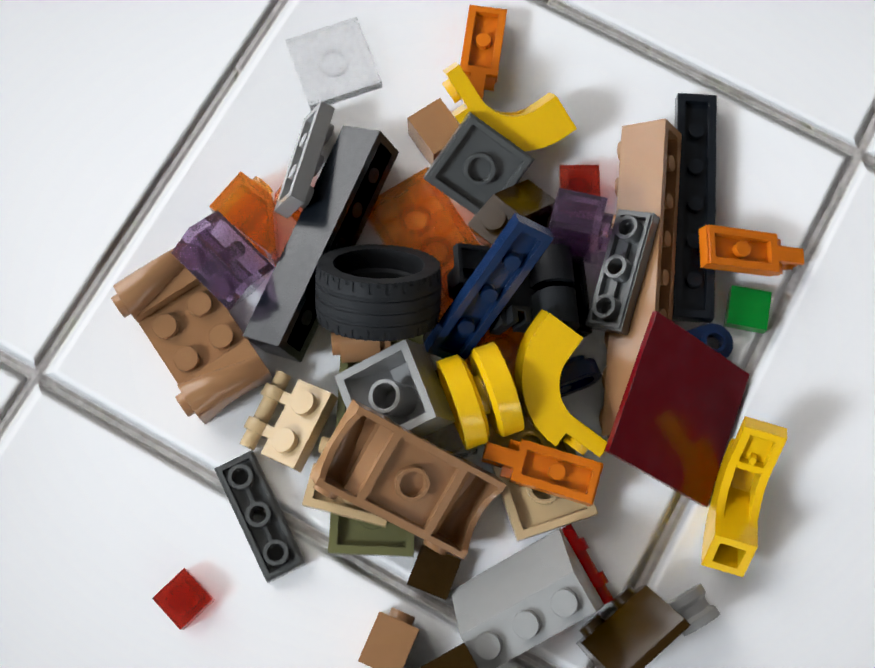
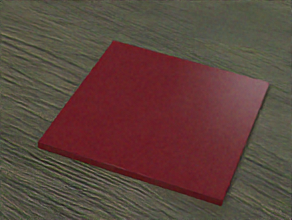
(677, 410)

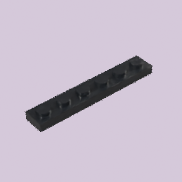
(696, 206)

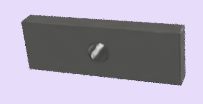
(615, 290)
(270, 539)

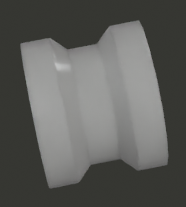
(694, 608)

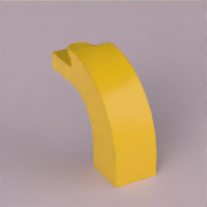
(528, 128)
(537, 380)
(737, 496)

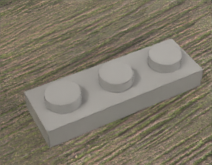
(305, 160)

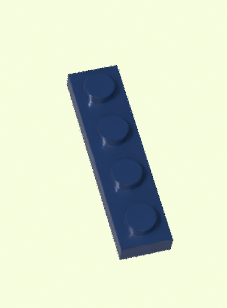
(489, 288)

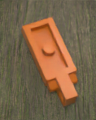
(483, 46)
(746, 251)
(546, 469)

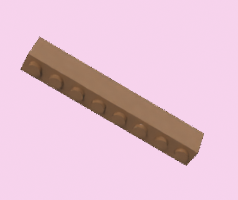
(650, 184)

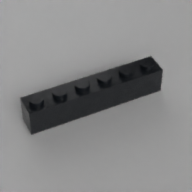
(332, 220)

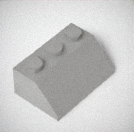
(523, 601)

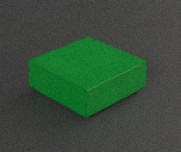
(747, 309)

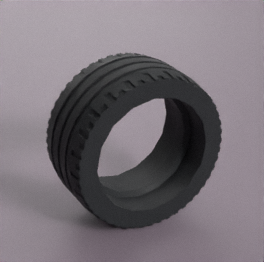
(378, 292)

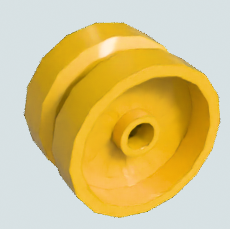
(487, 393)

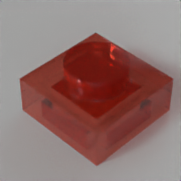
(580, 178)
(183, 599)

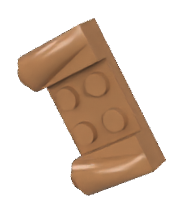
(191, 336)
(404, 479)

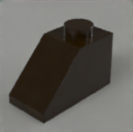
(522, 198)

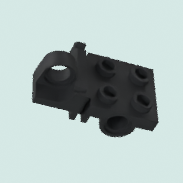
(553, 284)

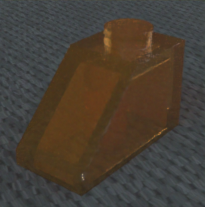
(250, 210)

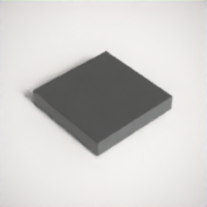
(477, 164)

